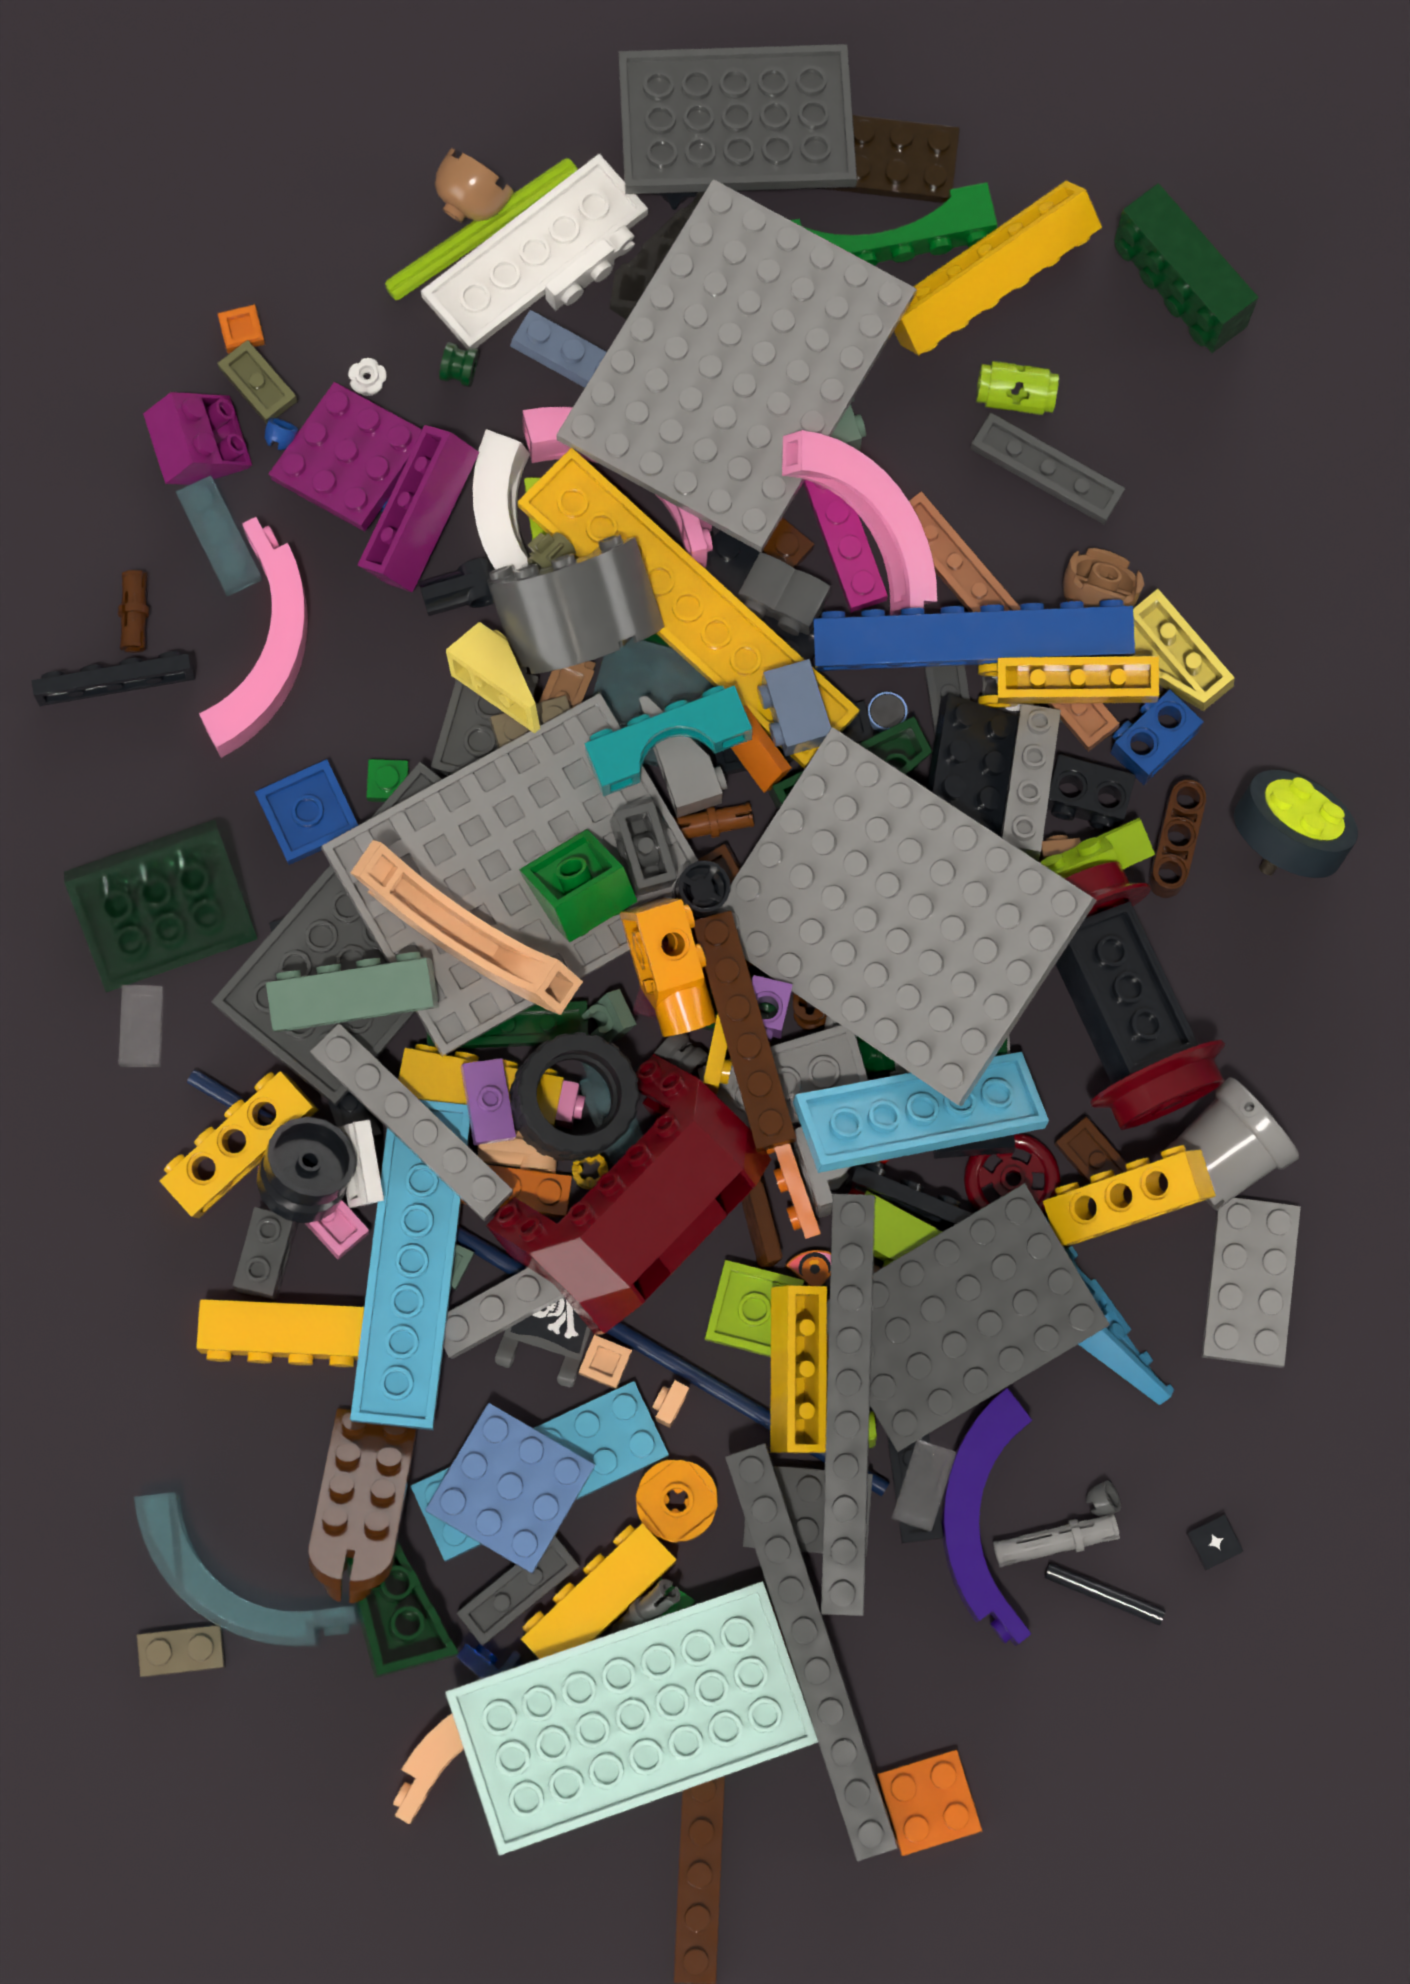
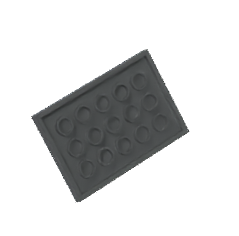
(737, 118)
(972, 1316)

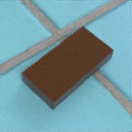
(761, 1227)

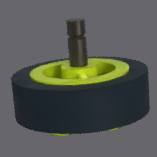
(1295, 824)

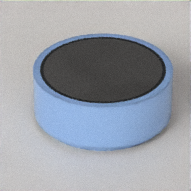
(886, 711)

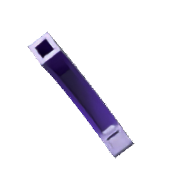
(961, 1514)

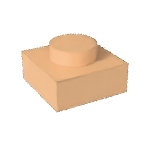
(605, 1362)
(670, 1402)

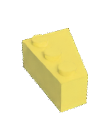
(1184, 659)

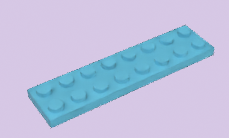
(408, 1286)

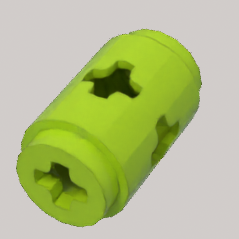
(1035, 396)

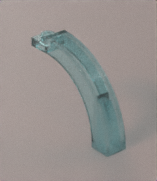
(175, 1557)

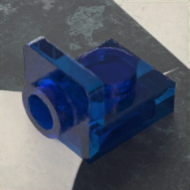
(482, 1661)

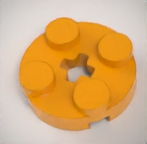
(700, 1505)

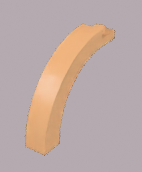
(462, 934)
(426, 1765)

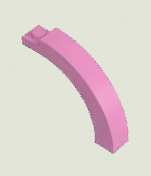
(540, 432)
(879, 505)
(273, 676)

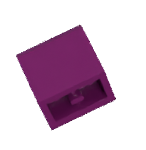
(196, 437)

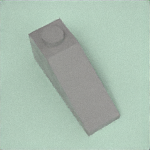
(686, 770)

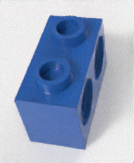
(1162, 741)

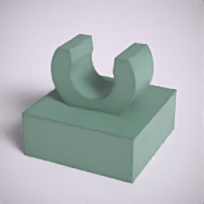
(611, 1016)

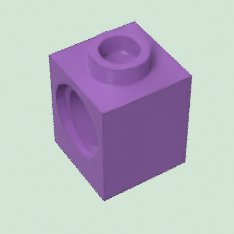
(779, 995)

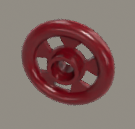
(1041, 1162)

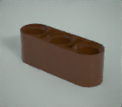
(1182, 821)

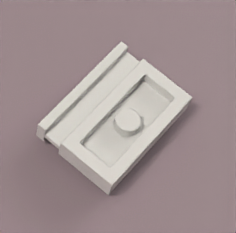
(365, 1183)

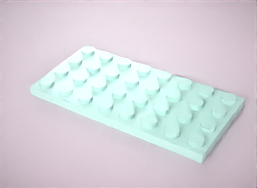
(630, 1718)

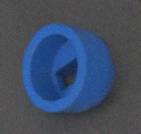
(280, 432)

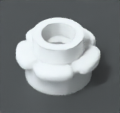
(367, 386)

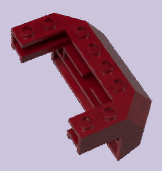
(647, 1207)

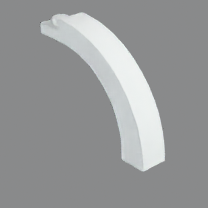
(496, 496)

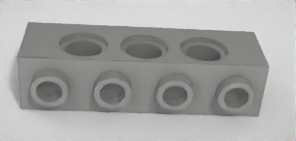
(1030, 778)

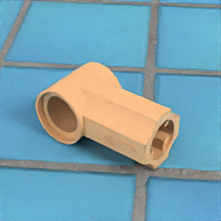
(516, 1154)

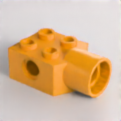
(669, 977)

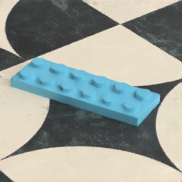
(909, 1117)
(607, 1431)

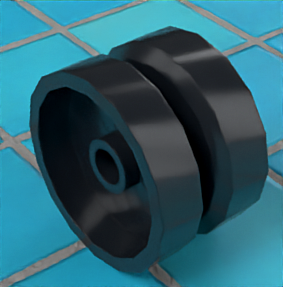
(306, 1169)

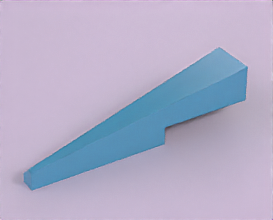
(1115, 1347)

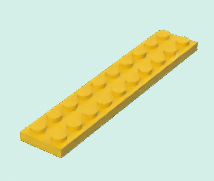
(697, 611)

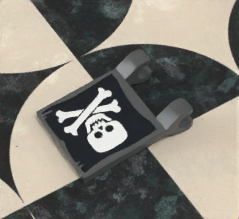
(552, 1329)

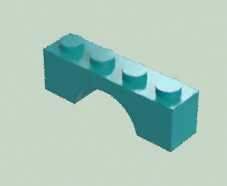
(714, 720)

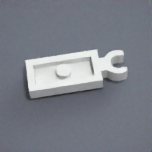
(591, 266)

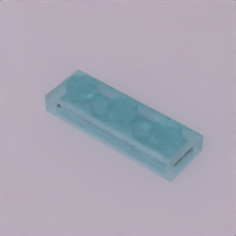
(218, 535)

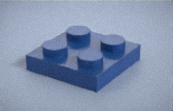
(306, 811)

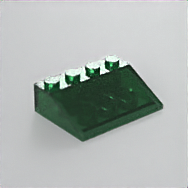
(159, 905)

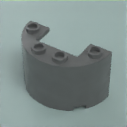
(576, 606)

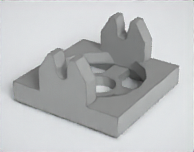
(817, 1184)

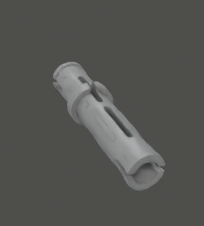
(1063, 1538)

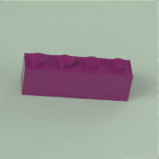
(418, 508)

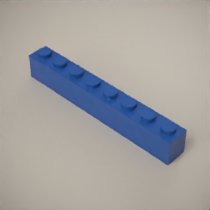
(971, 637)

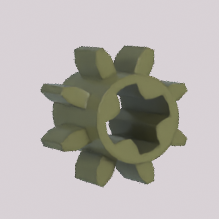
(547, 548)

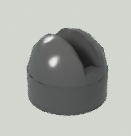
(1104, 1499)

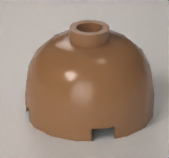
(469, 188)
(1101, 577)

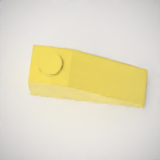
(489, 668)

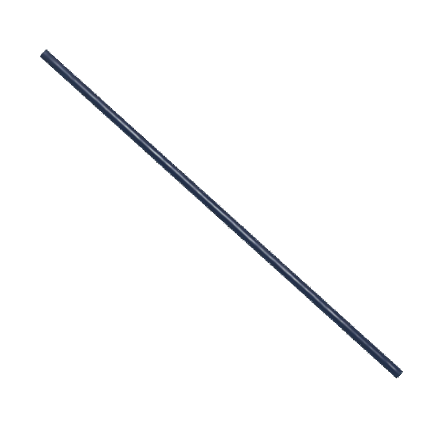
(619, 1331)

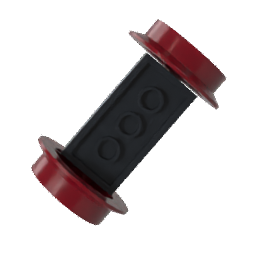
(1132, 1007)

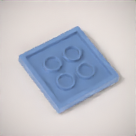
(510, 1488)

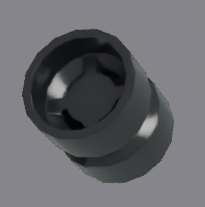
(703, 888)

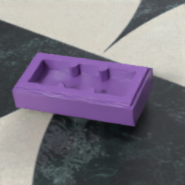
(488, 1101)

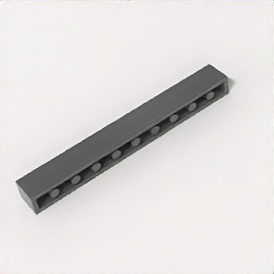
(848, 1405)
(811, 1652)

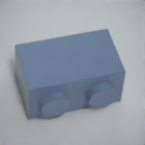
(795, 707)

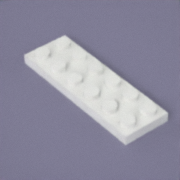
(517, 261)

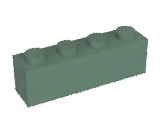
(352, 994)

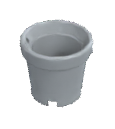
(1237, 1142)

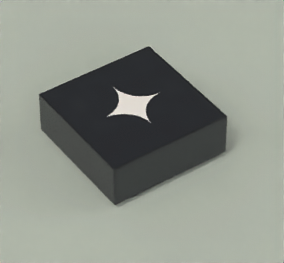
(1214, 1542)

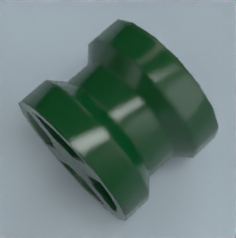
(459, 364)

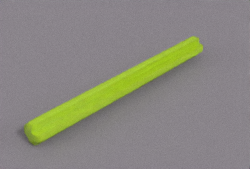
(476, 232)

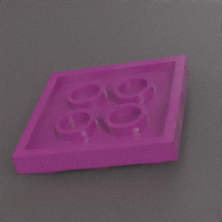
(347, 456)

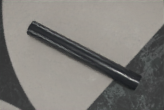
(1104, 1594)

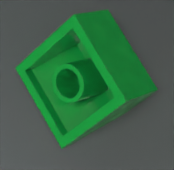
(579, 885)

